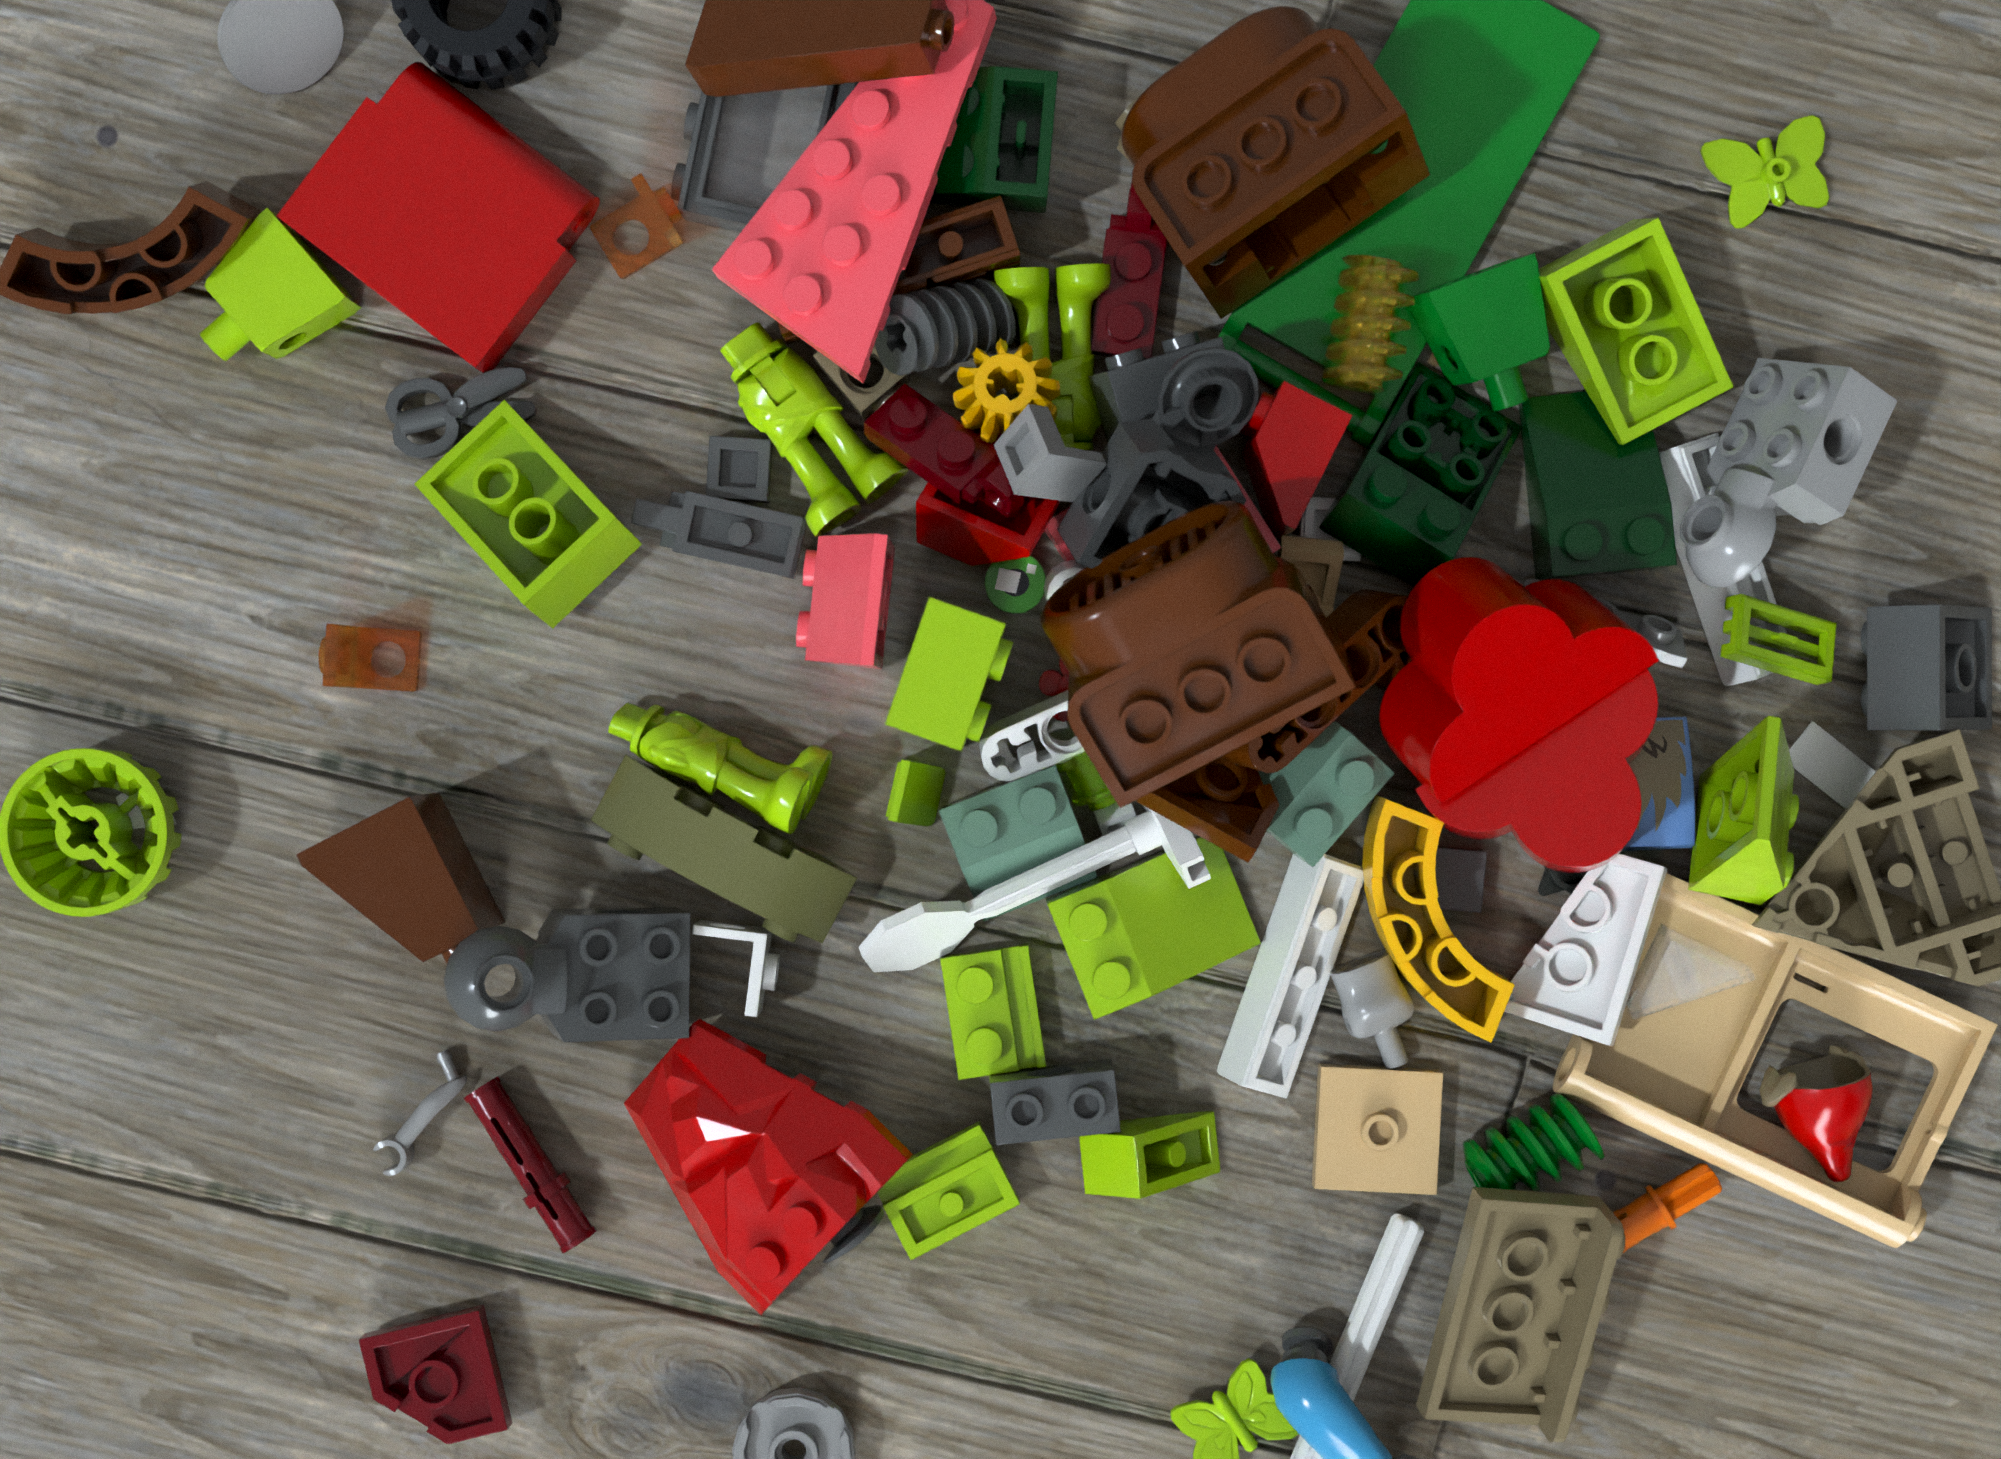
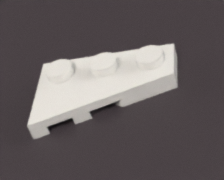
(1591, 952)

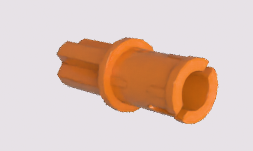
(1666, 1203)

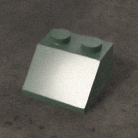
(1323, 792)
(1013, 831)

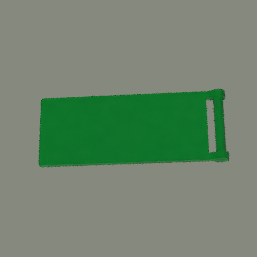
(1480, 98)

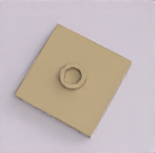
(1377, 1129)

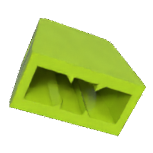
(273, 293)

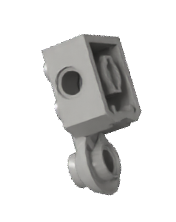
(1786, 450)

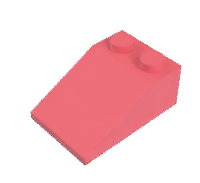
(848, 600)

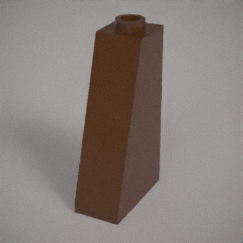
(814, 43)

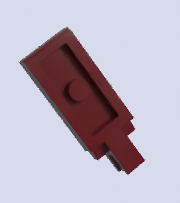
(1129, 308)
(941, 450)

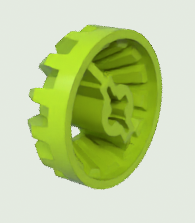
(49, 831)

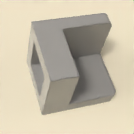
(1040, 462)

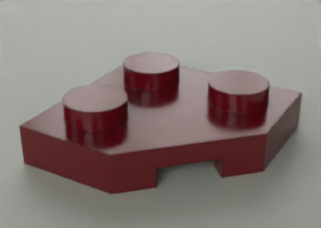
(440, 1374)

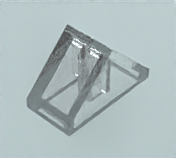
(1681, 971)

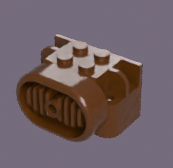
(1267, 150)
(1189, 648)

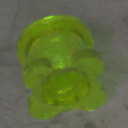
(1086, 782)

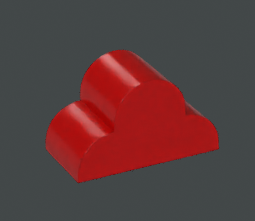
(1497, 669)
(1570, 791)

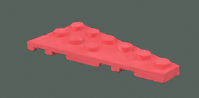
(853, 204)

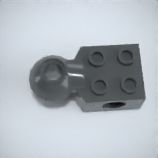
(1165, 462)
(585, 974)

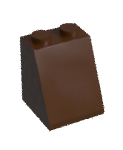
(408, 876)

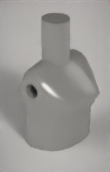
(1374, 1003)

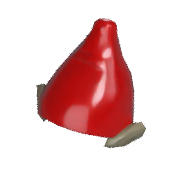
(1822, 1105)

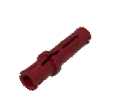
(530, 1165)

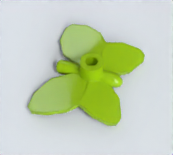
(1772, 175)
(1233, 1416)

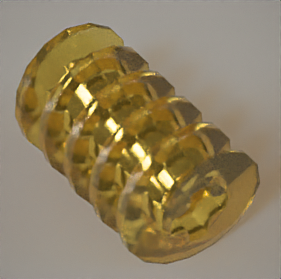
(1368, 323)

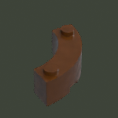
(128, 275)

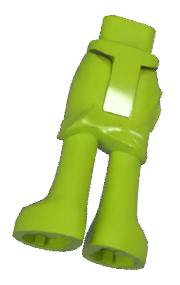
(1076, 290)
(789, 401)
(719, 761)

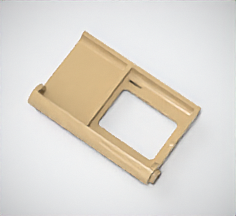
(1685, 1065)

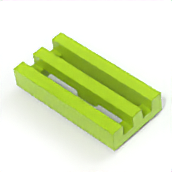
(1742, 632)

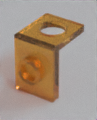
(651, 209)
(348, 652)

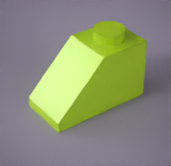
(1150, 1155)

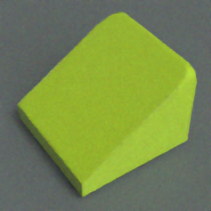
(915, 793)

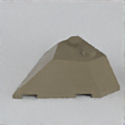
(1903, 871)

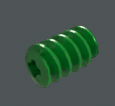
(1532, 1147)

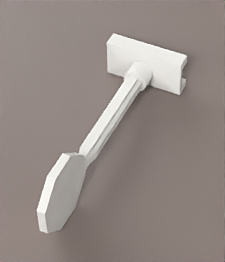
(937, 927)

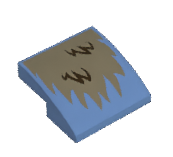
(1666, 788)

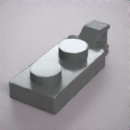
(726, 531)

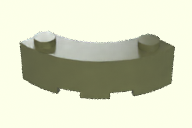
(722, 852)

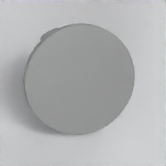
(279, 42)

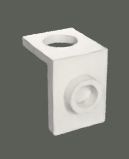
(764, 964)

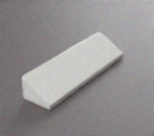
(1687, 482)
(1290, 974)

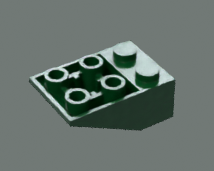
(1001, 141)
(1421, 477)

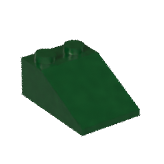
(1588, 497)

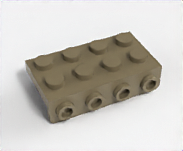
(1521, 1309)

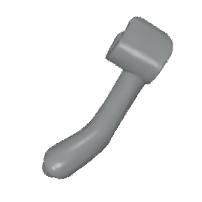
(423, 1114)

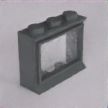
(746, 149)

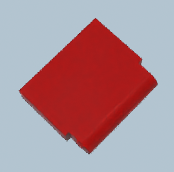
(444, 214)

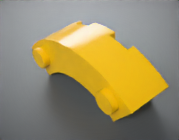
(1409, 921)

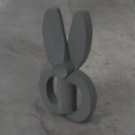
(467, 406)

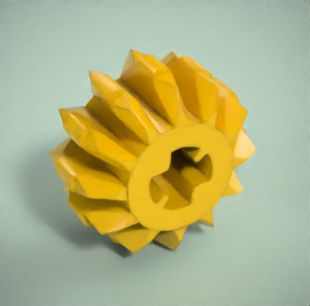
(1006, 371)

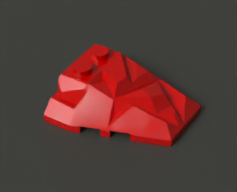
(758, 1158)

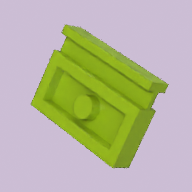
(992, 1011)
(947, 1191)

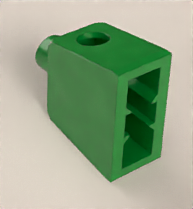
(1487, 327)

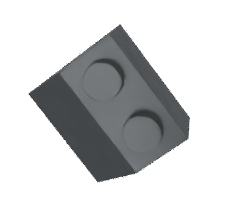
(1928, 667)

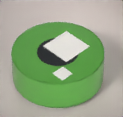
(1015, 584)

